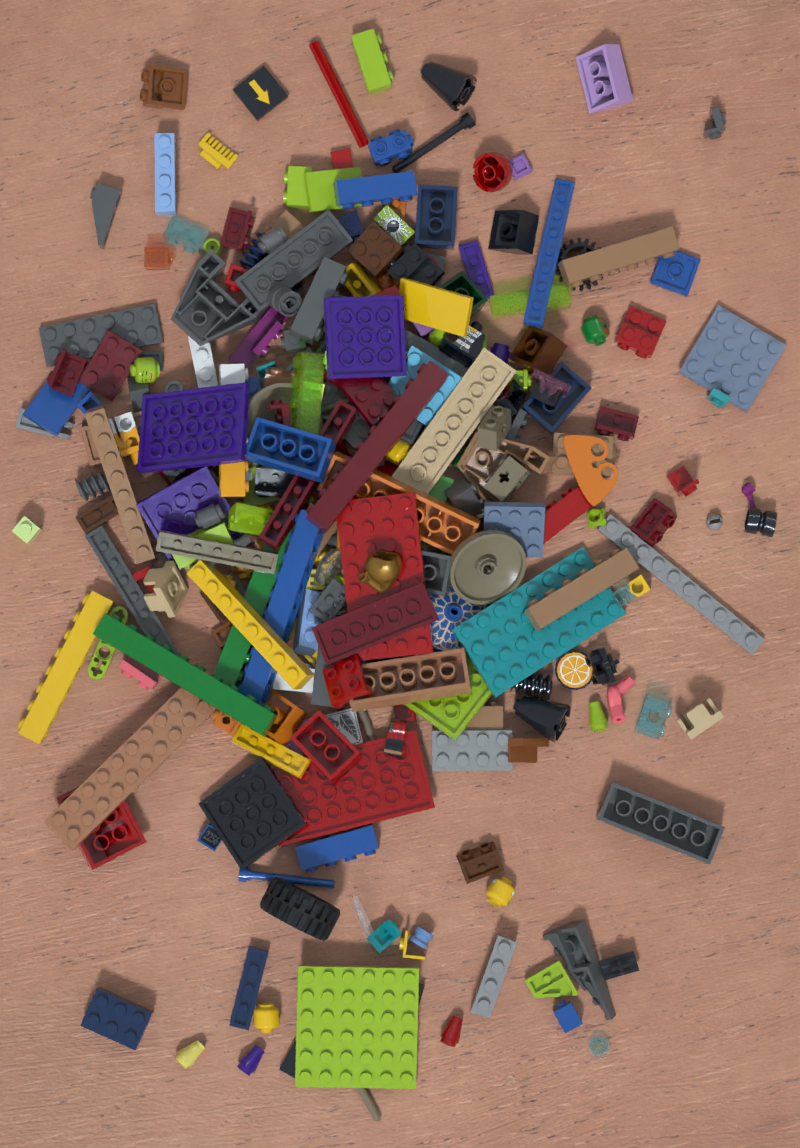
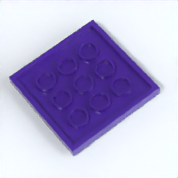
(365, 337)
(176, 505)

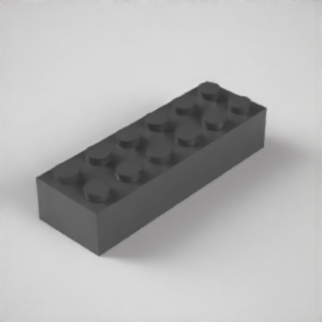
(660, 823)

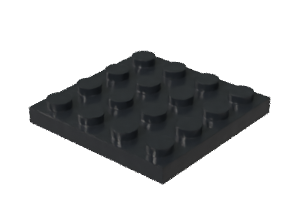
(252, 813)

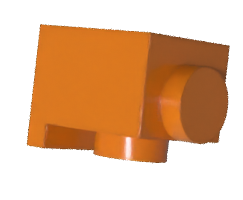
(231, 728)

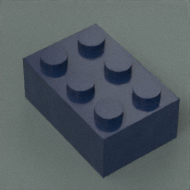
(436, 217)
(552, 417)
(117, 1018)

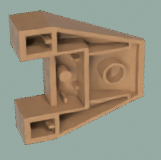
(479, 462)

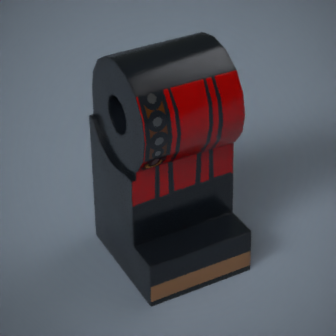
(395, 738)

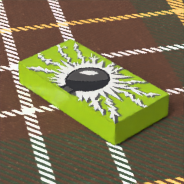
(394, 225)

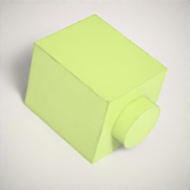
(27, 530)

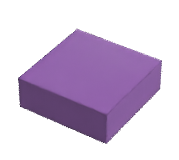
(520, 166)

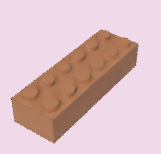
(414, 679)

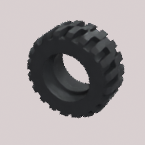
(299, 908)

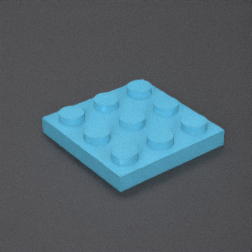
(415, 360)

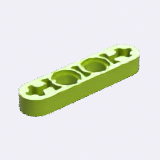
(104, 668)

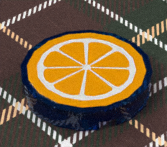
(573, 671)

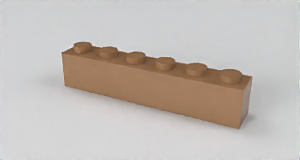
(619, 256)
(581, 589)

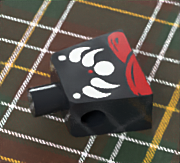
(511, 397)

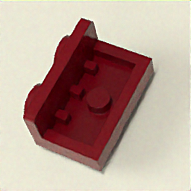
(236, 229)
(66, 373)
(616, 423)

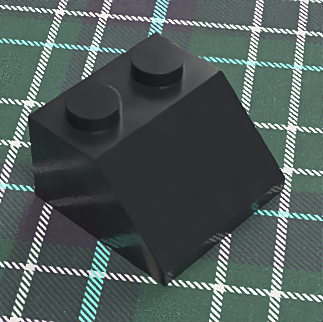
(513, 232)

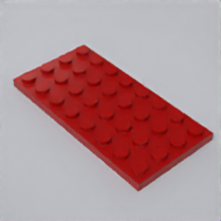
(391, 526)
(368, 793)

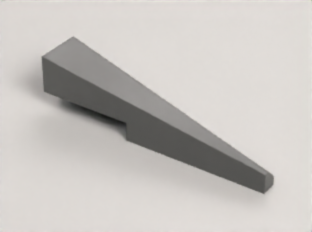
(576, 949)

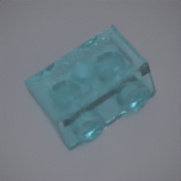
(185, 235)

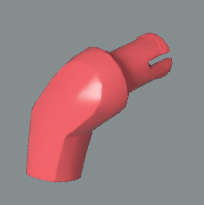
(614, 698)

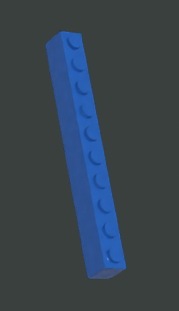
(284, 603)

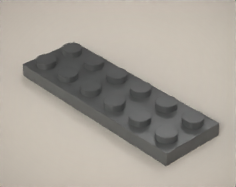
(294, 259)
(85, 335)

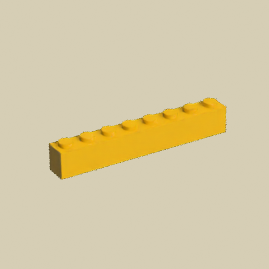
(250, 624)
(65, 669)

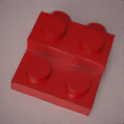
(640, 332)

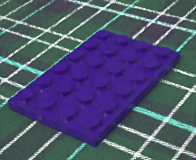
(193, 428)

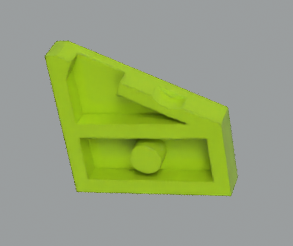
(551, 982)

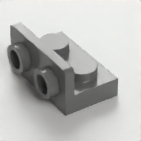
(329, 601)

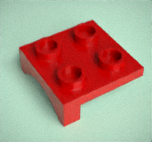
(345, 681)

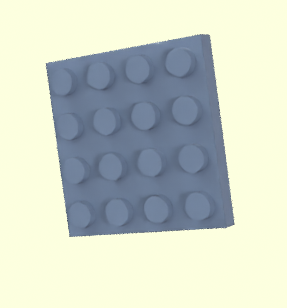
(732, 358)

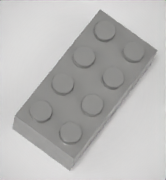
(471, 751)

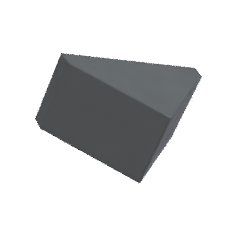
(136, 392)

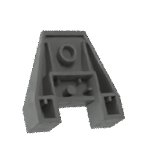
(206, 309)

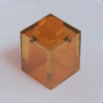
(157, 258)

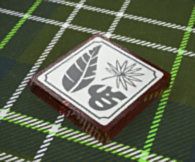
(347, 723)

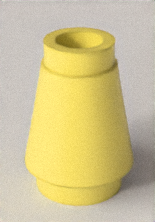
(189, 1054)

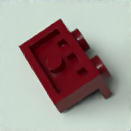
(654, 522)

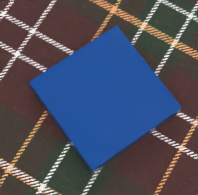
(676, 273)

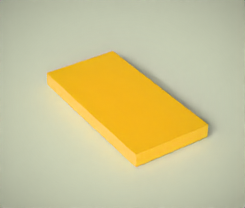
(436, 307)

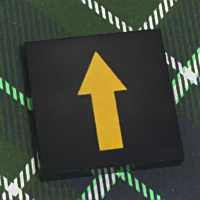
(260, 93)

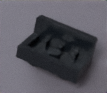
(271, 481)

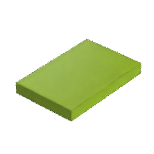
(321, 188)

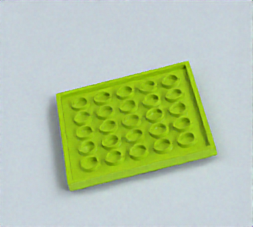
(357, 1027)

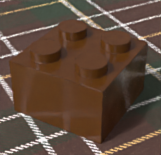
(375, 250)
(537, 350)

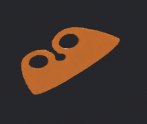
(588, 478)

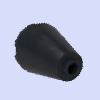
(449, 84)
(543, 715)

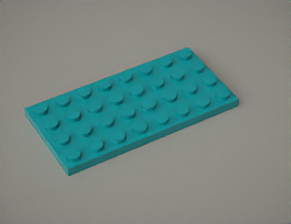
(507, 645)

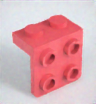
(146, 676)

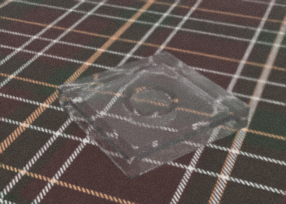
(363, 916)

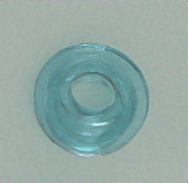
(598, 1053)

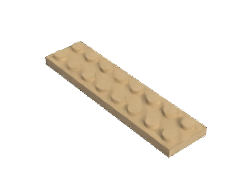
(454, 422)

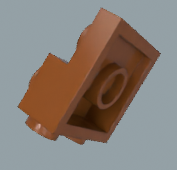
(164, 87)

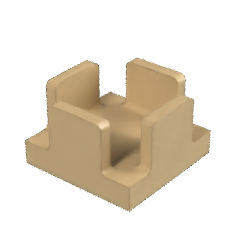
(168, 589)
(699, 719)

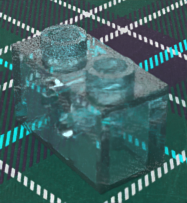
(650, 706)

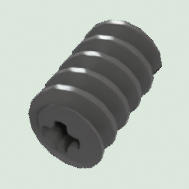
(92, 485)

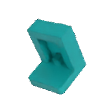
(718, 398)
(384, 935)

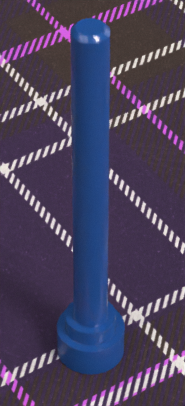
(248, 874)

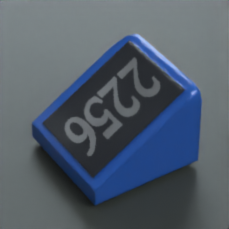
(210, 837)

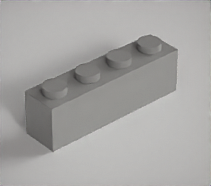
(493, 976)

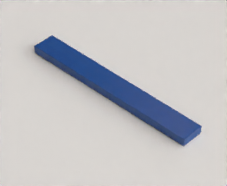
(549, 253)

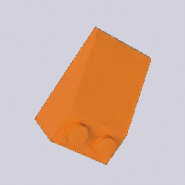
(288, 718)

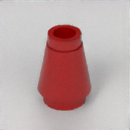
(452, 1031)

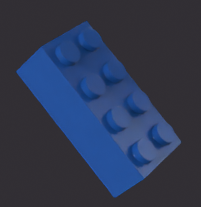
(289, 450)

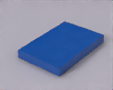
(52, 409)

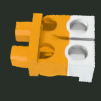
(129, 436)

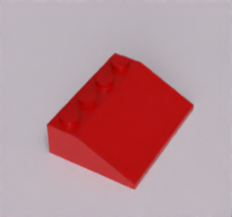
(111, 838)

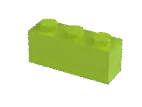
(372, 61)
(217, 532)

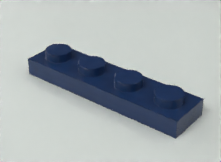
(248, 988)

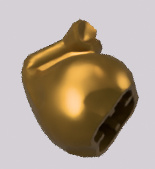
(381, 570)

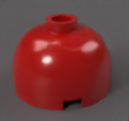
(492, 171)

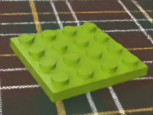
(455, 712)

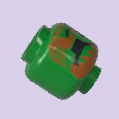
(595, 330)

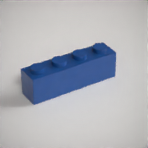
(375, 189)
(337, 847)

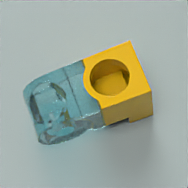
(631, 591)

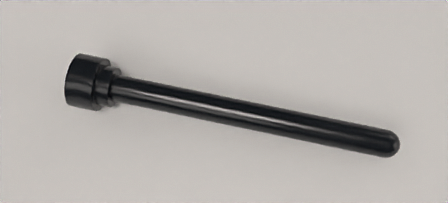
(465, 122)

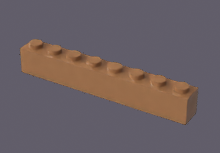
(119, 484)

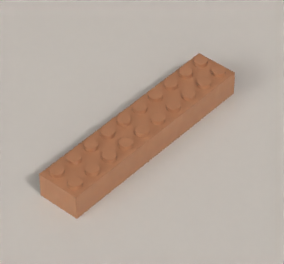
(128, 767)

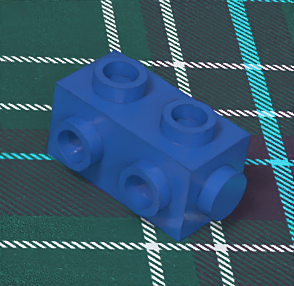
(394, 146)

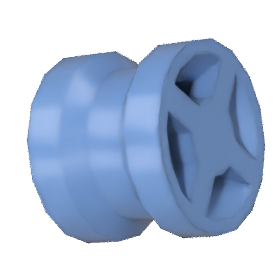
(421, 937)

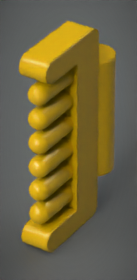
(214, 156)

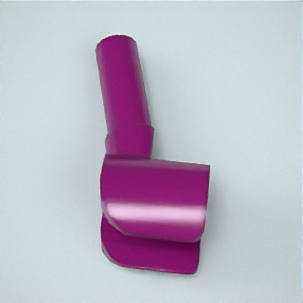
(747, 489)

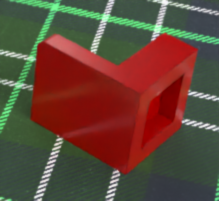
(139, 578)

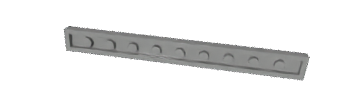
(682, 585)

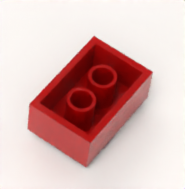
(326, 747)

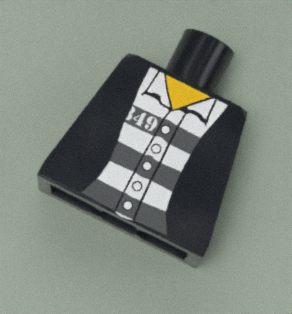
(464, 348)

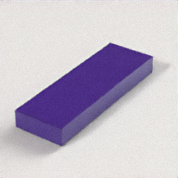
(476, 267)

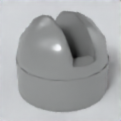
(715, 526)

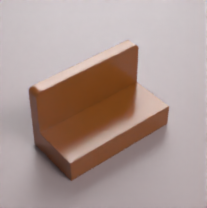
(524, 749)

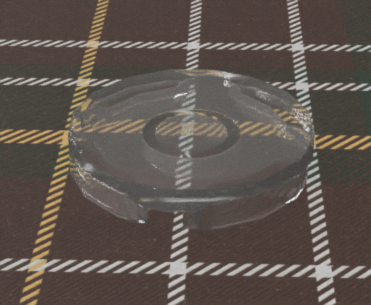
(329, 567)

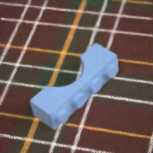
(165, 174)

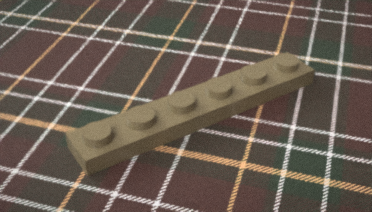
(216, 551)

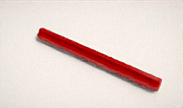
(339, 94)

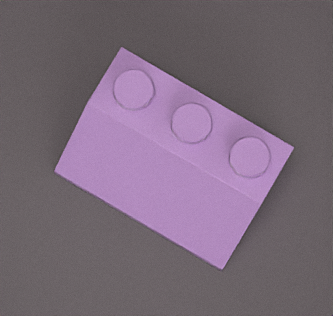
(604, 78)

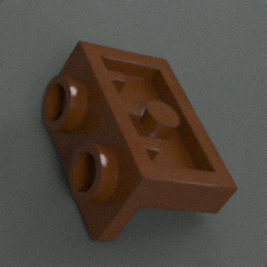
(479, 862)

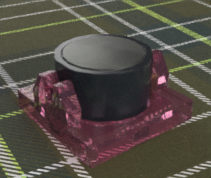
(547, 388)

